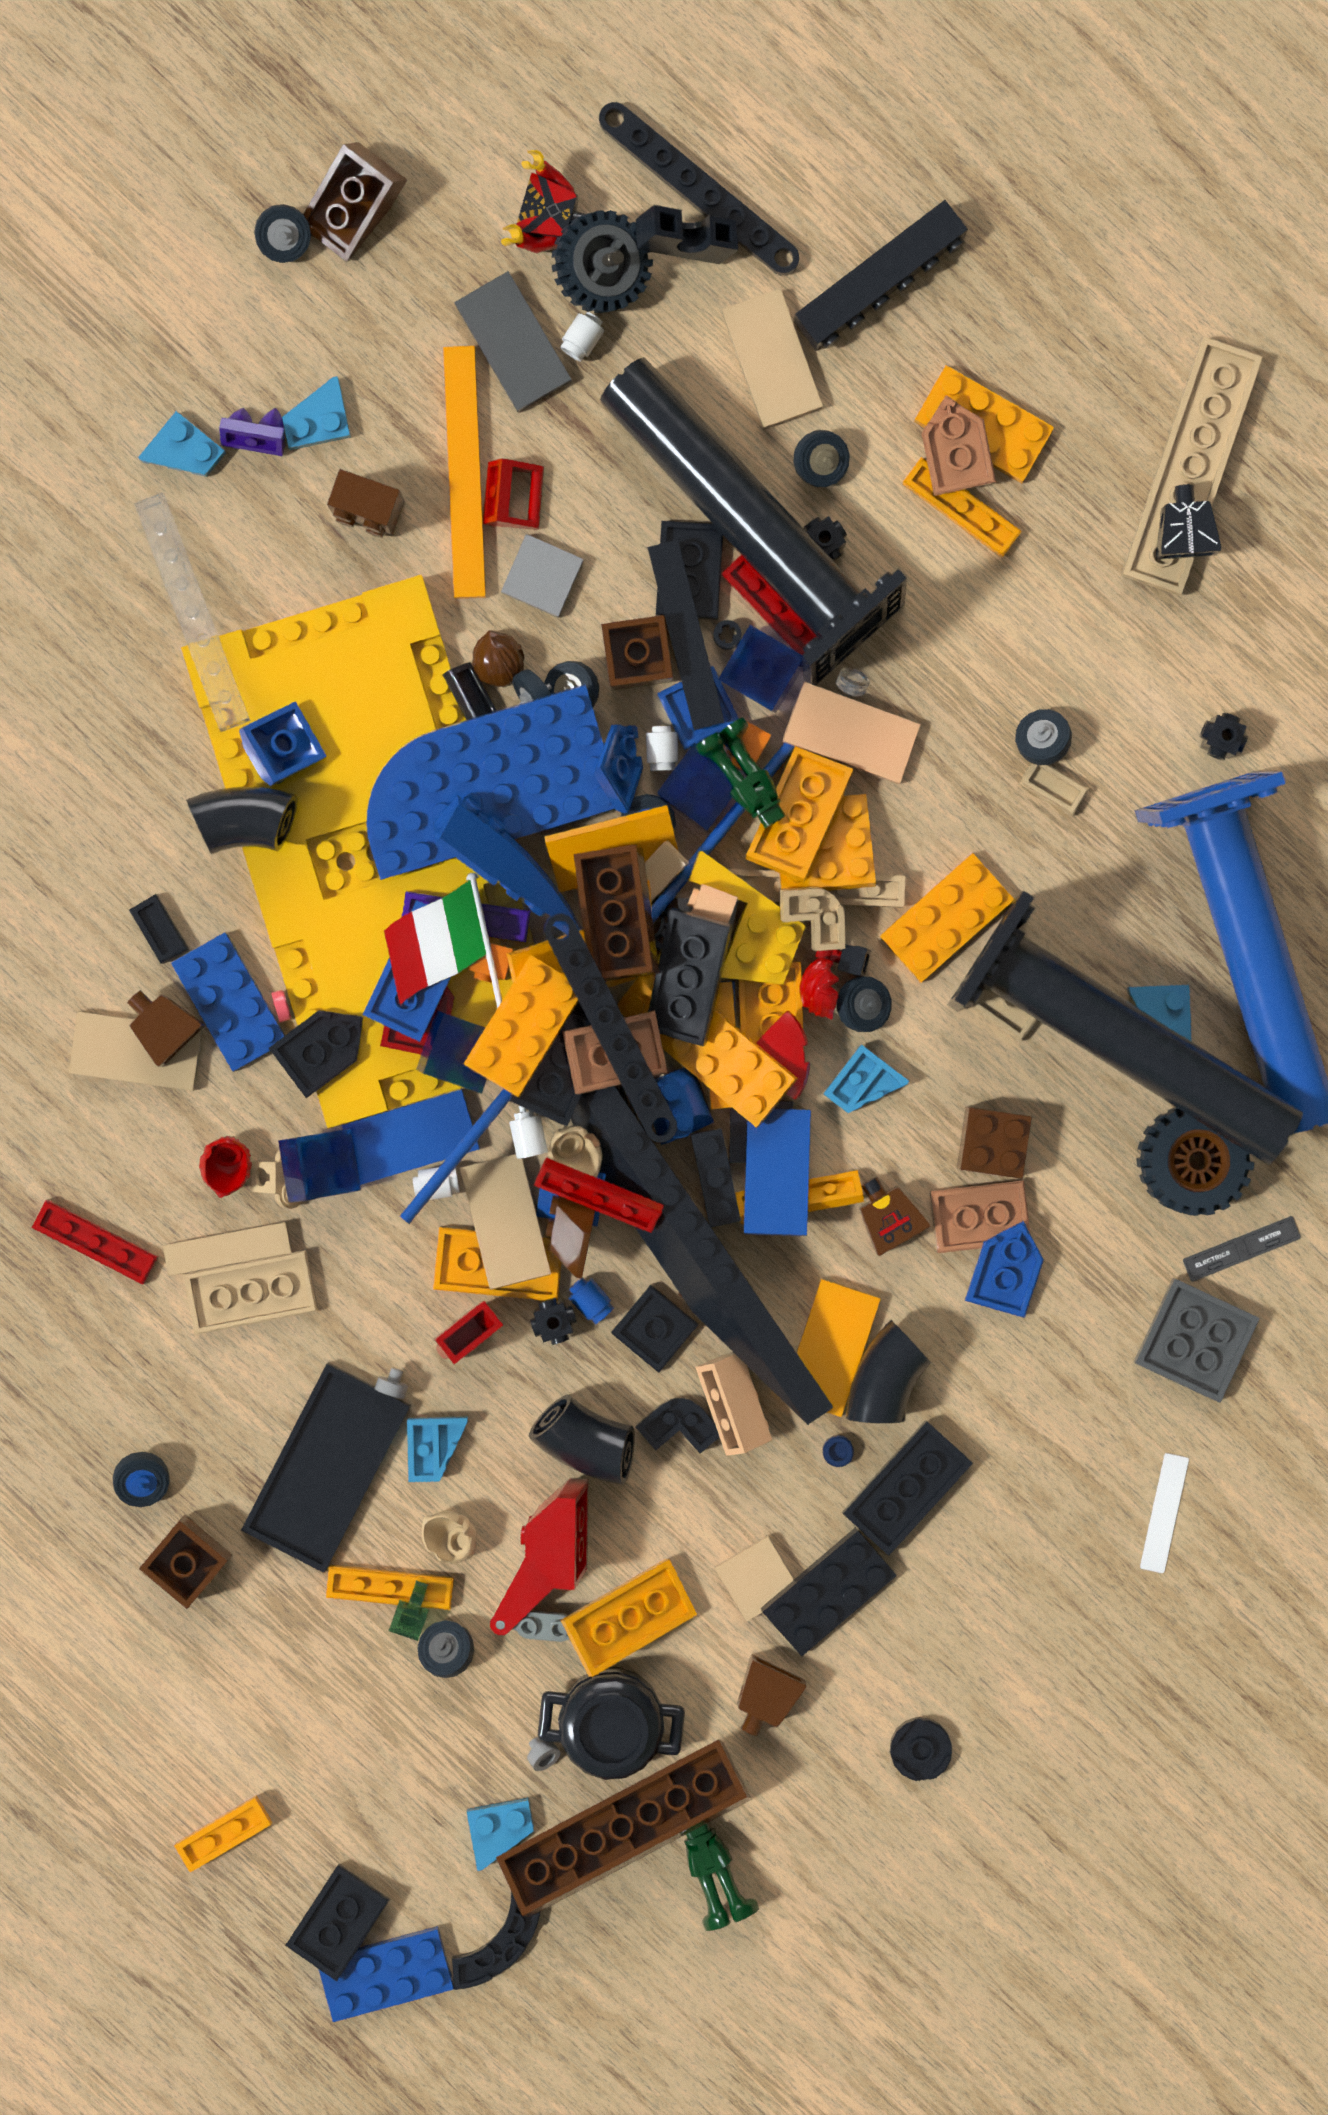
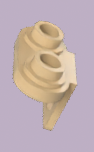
(275, 1185)

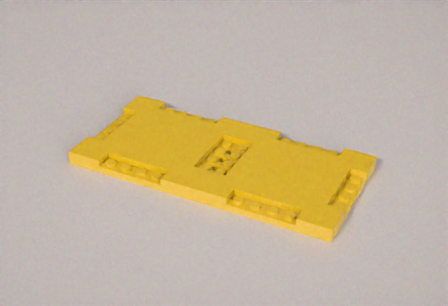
(366, 687)

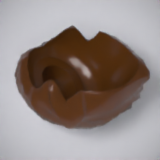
(497, 659)

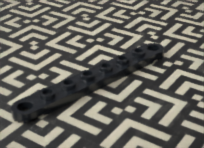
(697, 187)
(610, 1027)

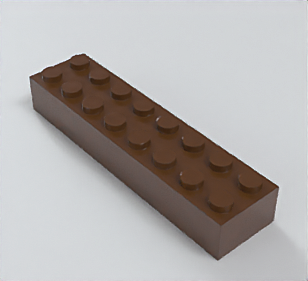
(623, 1828)

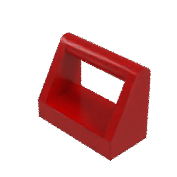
(499, 489)

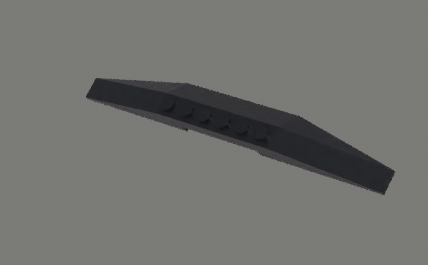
(696, 1256)

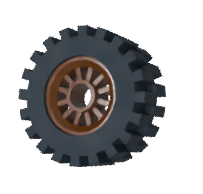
(1170, 1187)

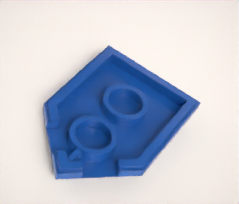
(619, 766)
(1006, 1271)

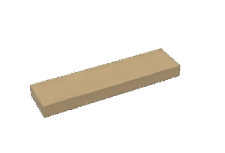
(227, 1248)

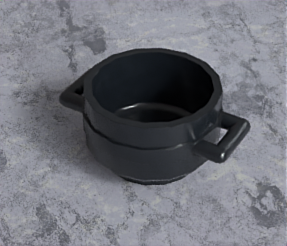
(611, 1723)

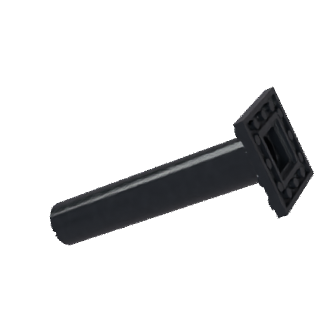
(753, 520)
(1126, 1038)

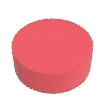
(281, 1006)

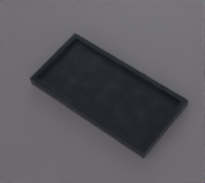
(325, 1467)

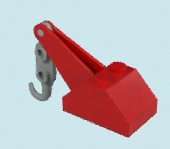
(553, 1559)

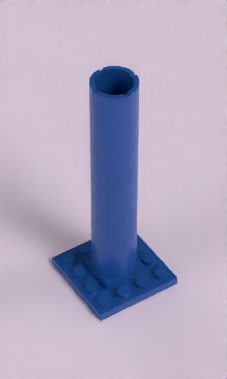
(1251, 935)

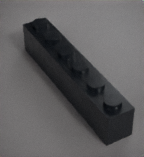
(881, 275)

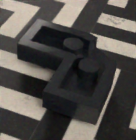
(679, 1415)

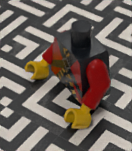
(546, 208)

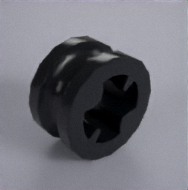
(735, 639)

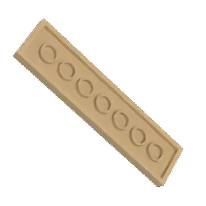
(1194, 453)

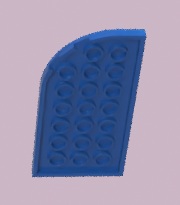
(519, 764)

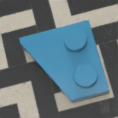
(317, 418)
(183, 448)
(1166, 1004)
(863, 1081)
(432, 1446)
(498, 1828)

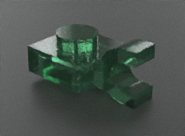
(410, 1616)

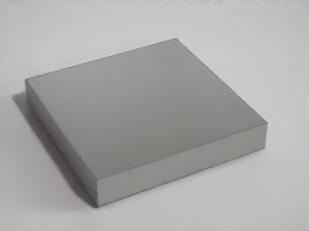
(542, 576)

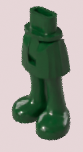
(754, 792)
(709, 1855)

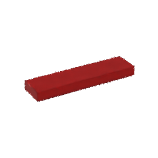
(768, 604)
(598, 1195)
(95, 1242)

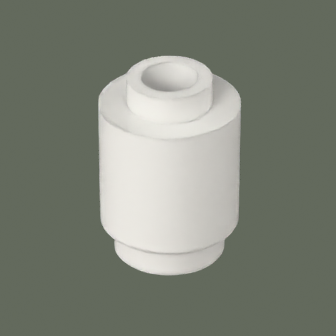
(582, 336)
(662, 748)
(448, 1187)

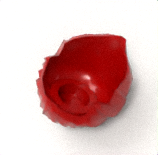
(816, 988)
(225, 1165)

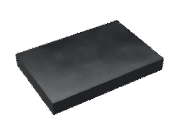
(702, 558)
(337, 1922)

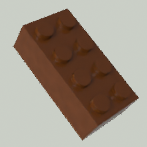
(617, 911)

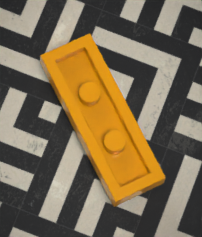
(223, 1833)

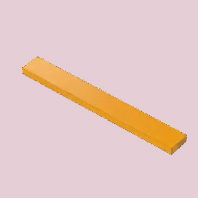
(464, 472)

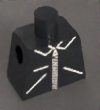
(1187, 527)

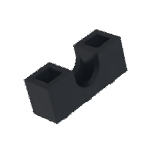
(663, 232)
(715, 1177)

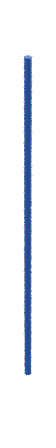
(657, 909)

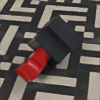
(851, 959)

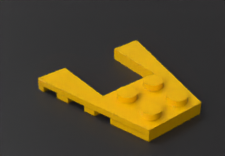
(762, 942)

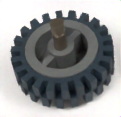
(601, 262)

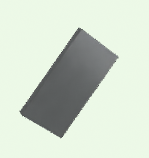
(512, 341)

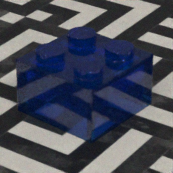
(762, 669)
(697, 789)
(448, 1048)
(319, 1165)

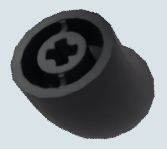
(244, 817)
(885, 1378)
(585, 1440)

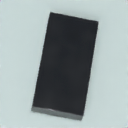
(469, 691)
(158, 929)

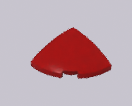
(785, 1044)

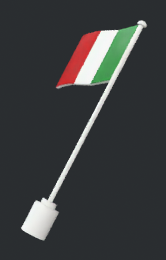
(440, 944)

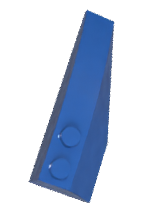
(498, 857)

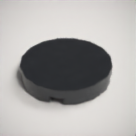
(920, 1749)

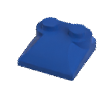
(281, 744)
(686, 1103)

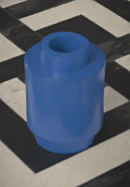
(590, 1300)

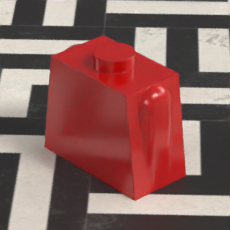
(467, 1332)

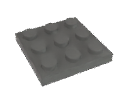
(1196, 1340)

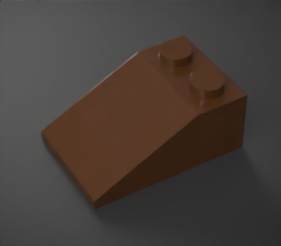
(352, 199)

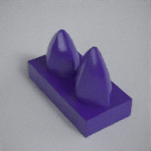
(265, 437)

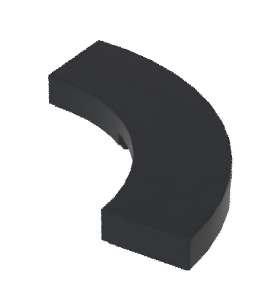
(498, 1953)

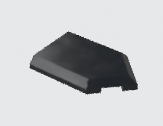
(319, 1049)

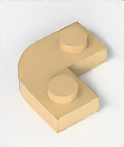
(822, 909)

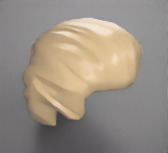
(449, 1536)

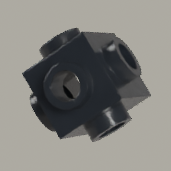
(834, 531)
(1212, 736)
(552, 1308)

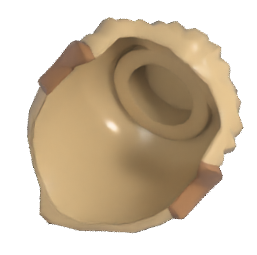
(576, 1149)

